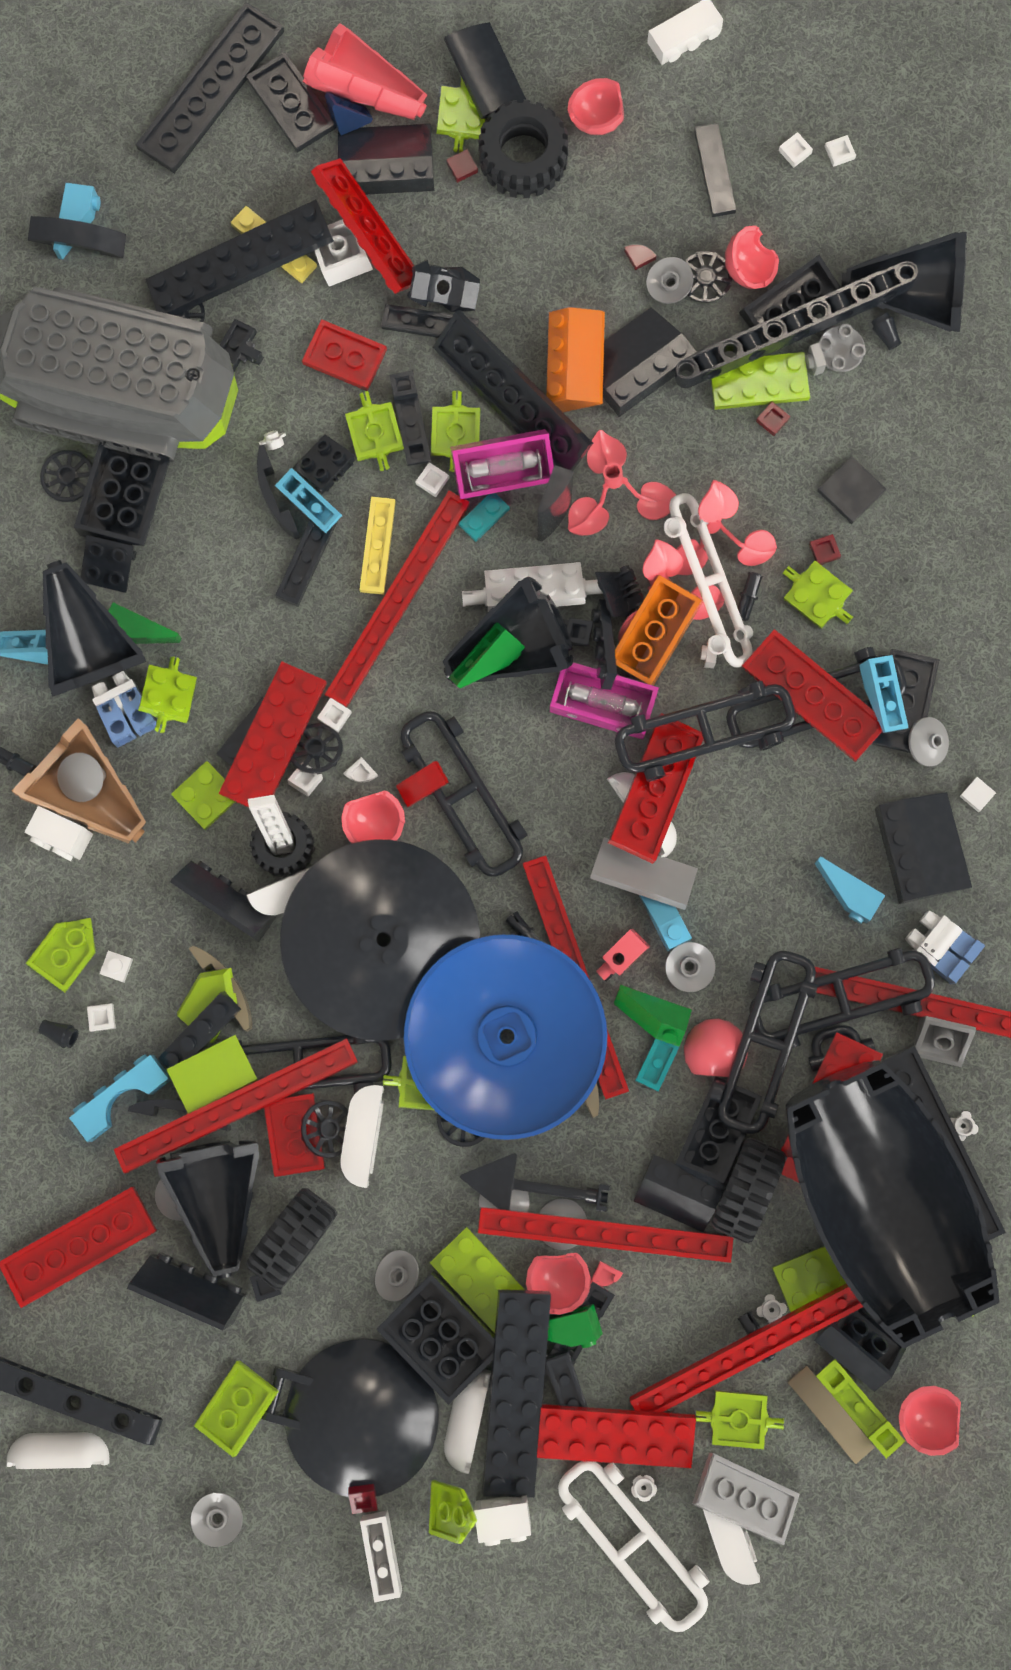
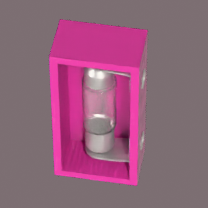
(502, 463)
(582, 699)

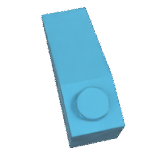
(78, 204)
(308, 500)
(24, 645)
(884, 692)
(852, 893)
(667, 923)

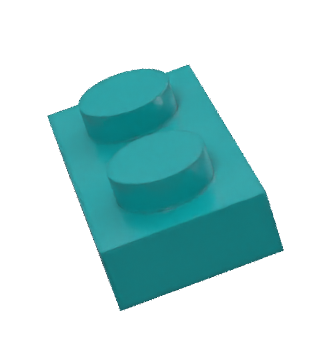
(484, 516)
(657, 1064)

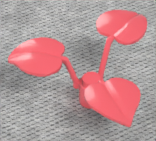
(608, 457)
(723, 503)
(667, 562)

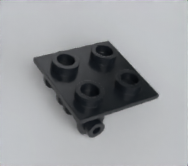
(324, 463)
(107, 563)
(618, 593)

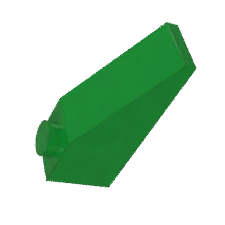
(142, 629)
(490, 655)
(657, 1016)
(575, 1328)

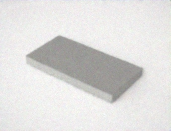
(661, 881)
(746, 1498)

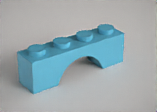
(95, 1117)

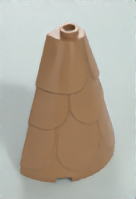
(108, 813)

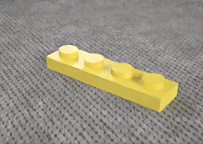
(298, 268)
(377, 545)

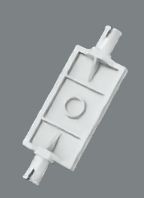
(560, 581)

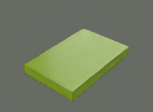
(212, 1074)
(236, 1408)

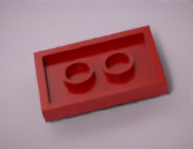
(344, 355)
(284, 1134)

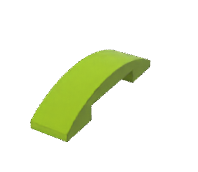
(860, 1408)

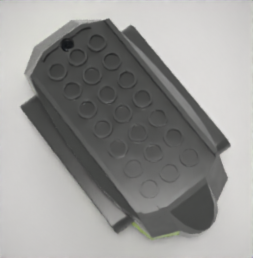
(114, 374)

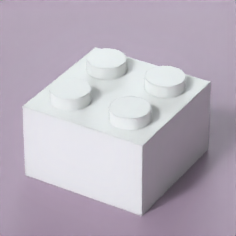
(343, 257)
(54, 831)
(502, 1519)

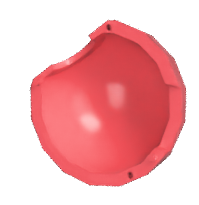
(597, 106)
(749, 260)
(373, 818)
(712, 1047)
(565, 1278)
(931, 1420)

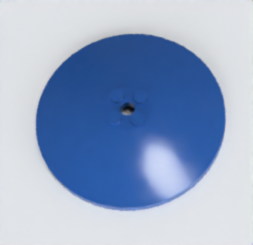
(458, 1047)

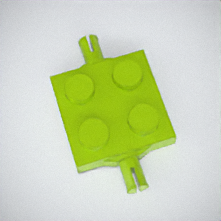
(458, 115)
(453, 427)
(374, 431)
(818, 594)
(167, 694)
(409, 1094)
(739, 1419)

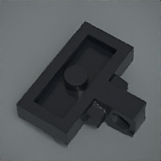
(239, 344)

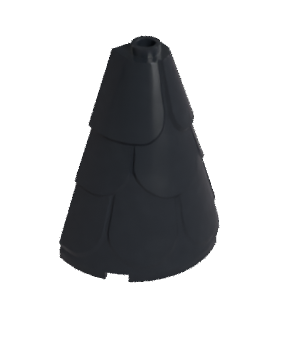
(939, 282)
(533, 622)
(81, 633)
(213, 1198)

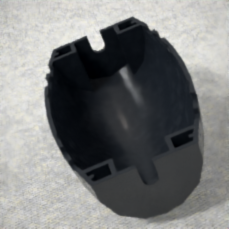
(891, 1201)

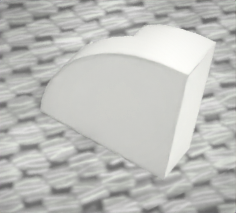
(360, 771)

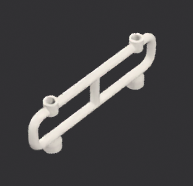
(720, 642)
(694, 1578)

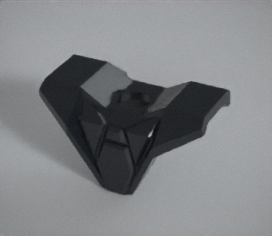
(461, 290)

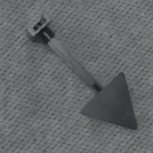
(497, 1181)

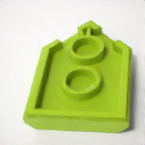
(64, 952)
(203, 992)
(450, 1512)

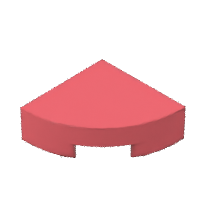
(605, 1275)

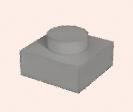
(815, 359)

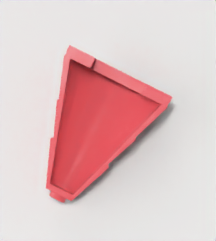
(363, 76)

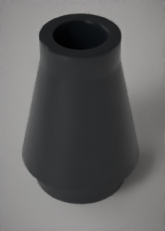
(886, 330)
(62, 1034)

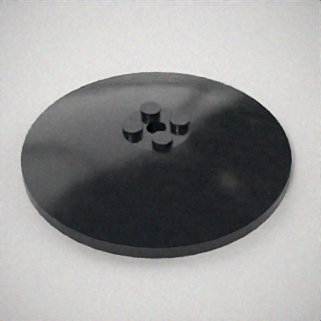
(334, 926)

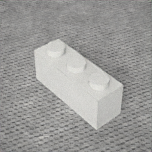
(685, 31)
(381, 1556)

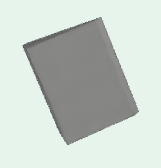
(943, 1040)

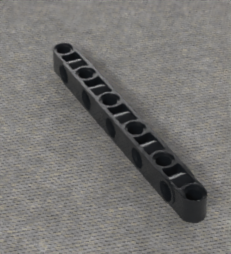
(796, 324)
(94, 1407)

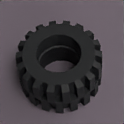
(291, 863)

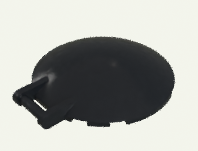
(357, 1417)

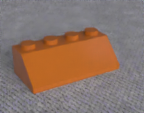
(575, 358)
(656, 630)

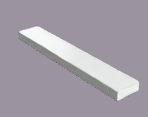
(272, 824)

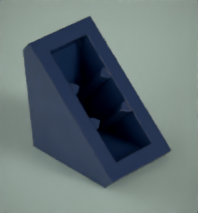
(347, 114)

